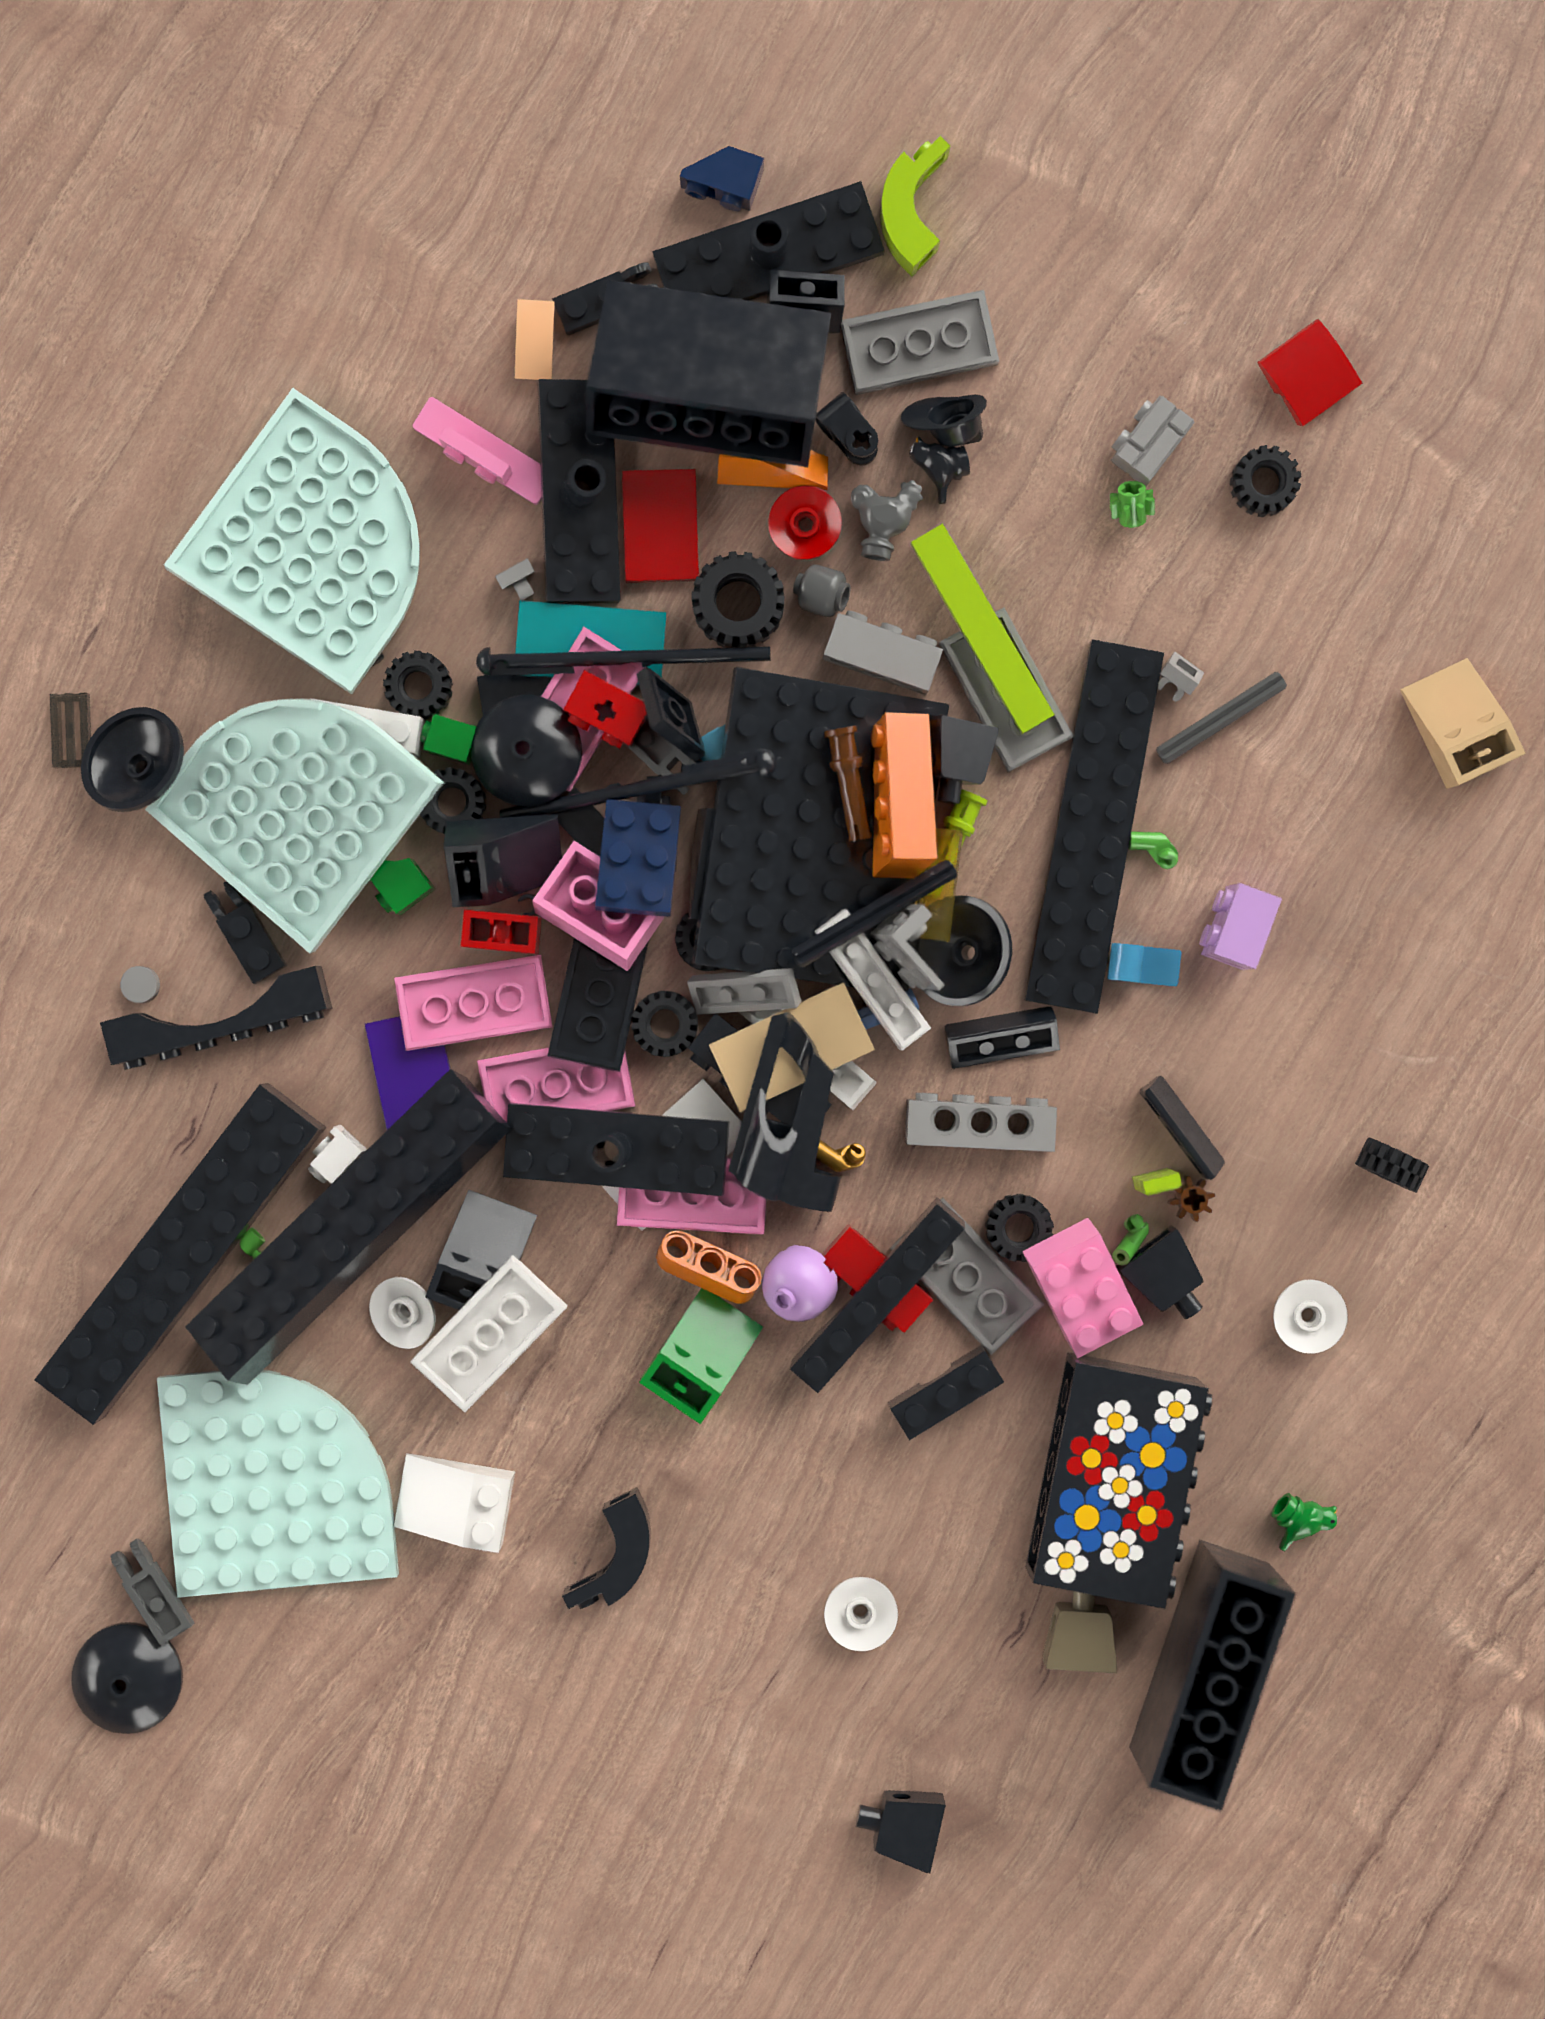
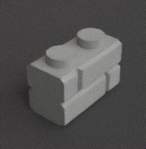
(1152, 440)

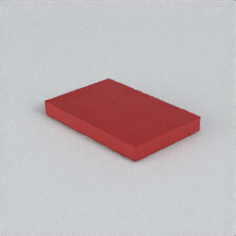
(660, 525)

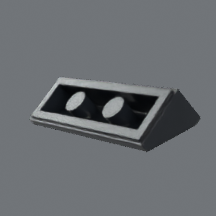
(1002, 1037)
(1183, 1127)

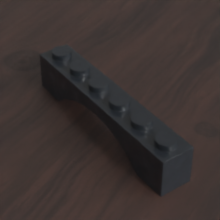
(291, 996)
(878, 1295)

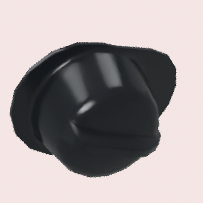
(949, 419)

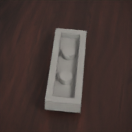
(744, 991)

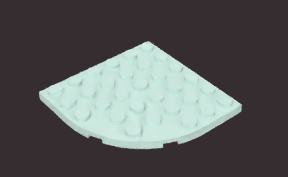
(309, 542)
(296, 808)
(270, 1486)

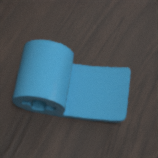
(1144, 964)

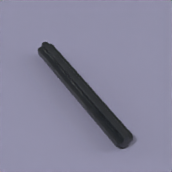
(874, 913)

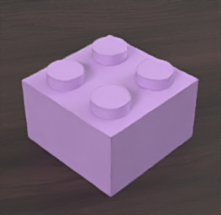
(1239, 926)

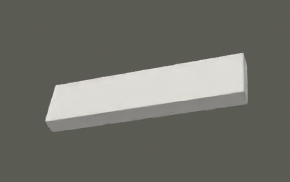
(878, 987)

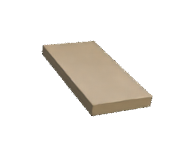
(828, 1020)

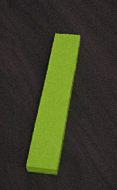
(982, 629)

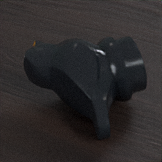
(940, 464)

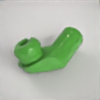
(1157, 846)
(1132, 1240)

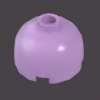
(798, 1284)

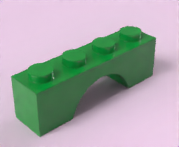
(401, 885)

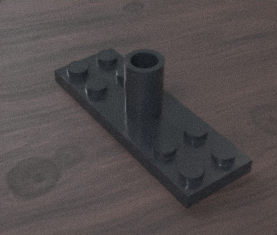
(808, 237)
(577, 523)
(652, 1149)

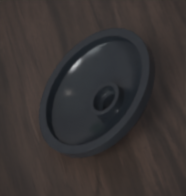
(122, 750)
(552, 755)
(966, 979)
(148, 1669)

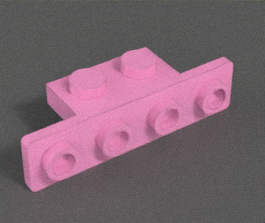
(481, 449)

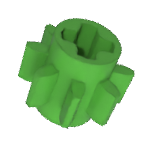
(1132, 504)

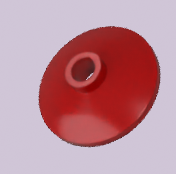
(801, 504)

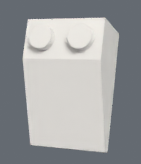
(455, 1502)

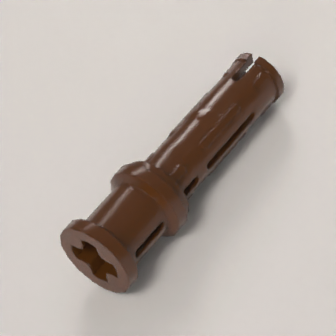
(846, 764)

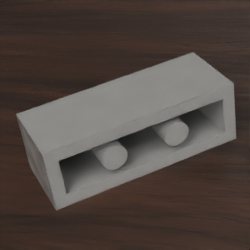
(883, 652)

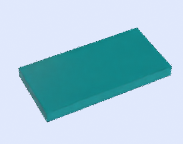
(556, 626)

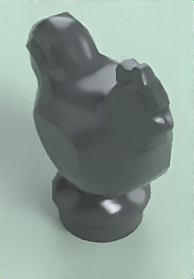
(884, 517)

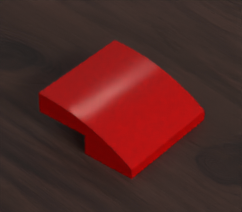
(1309, 372)

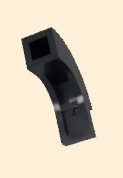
(632, 1535)

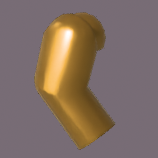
(842, 1158)

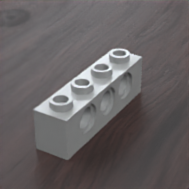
(1037, 1136)

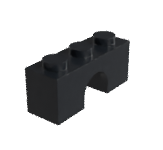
(948, 1393)

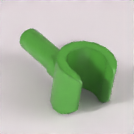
(251, 1242)

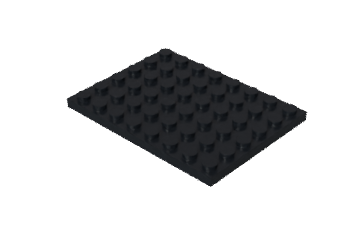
(781, 841)

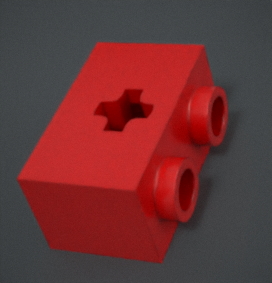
(594, 691)
(501, 932)

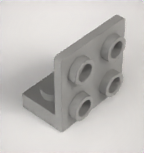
(892, 944)

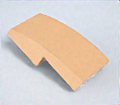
(534, 339)

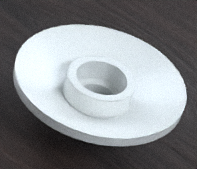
(1328, 1316)
(393, 1319)
(865, 1631)

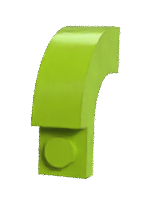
(901, 227)

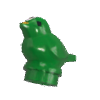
(1301, 1518)

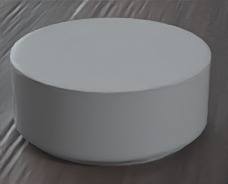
(140, 984)

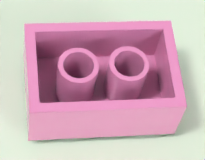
(569, 904)
(1083, 1287)

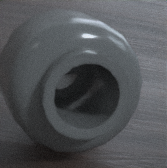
(822, 590)

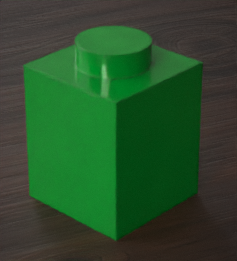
(448, 738)

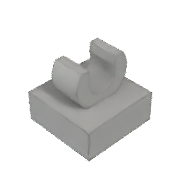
(516, 577)
(1182, 674)

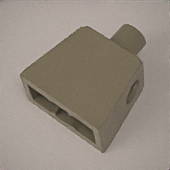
(1080, 1637)

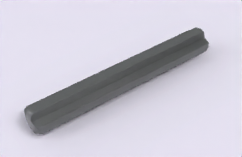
(1221, 717)

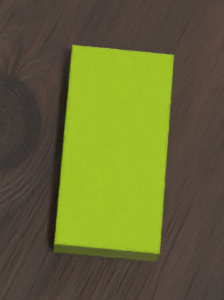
(1157, 1181)

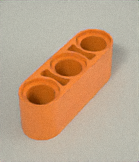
(726, 1263)

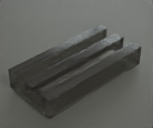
(56, 728)

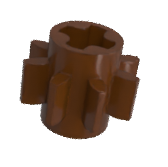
(1199, 1204)

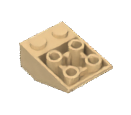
(1461, 723)

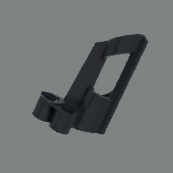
(780, 1158)

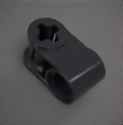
(843, 425)

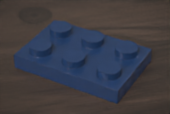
(638, 858)

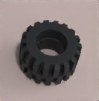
(733, 569)

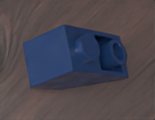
(725, 176)

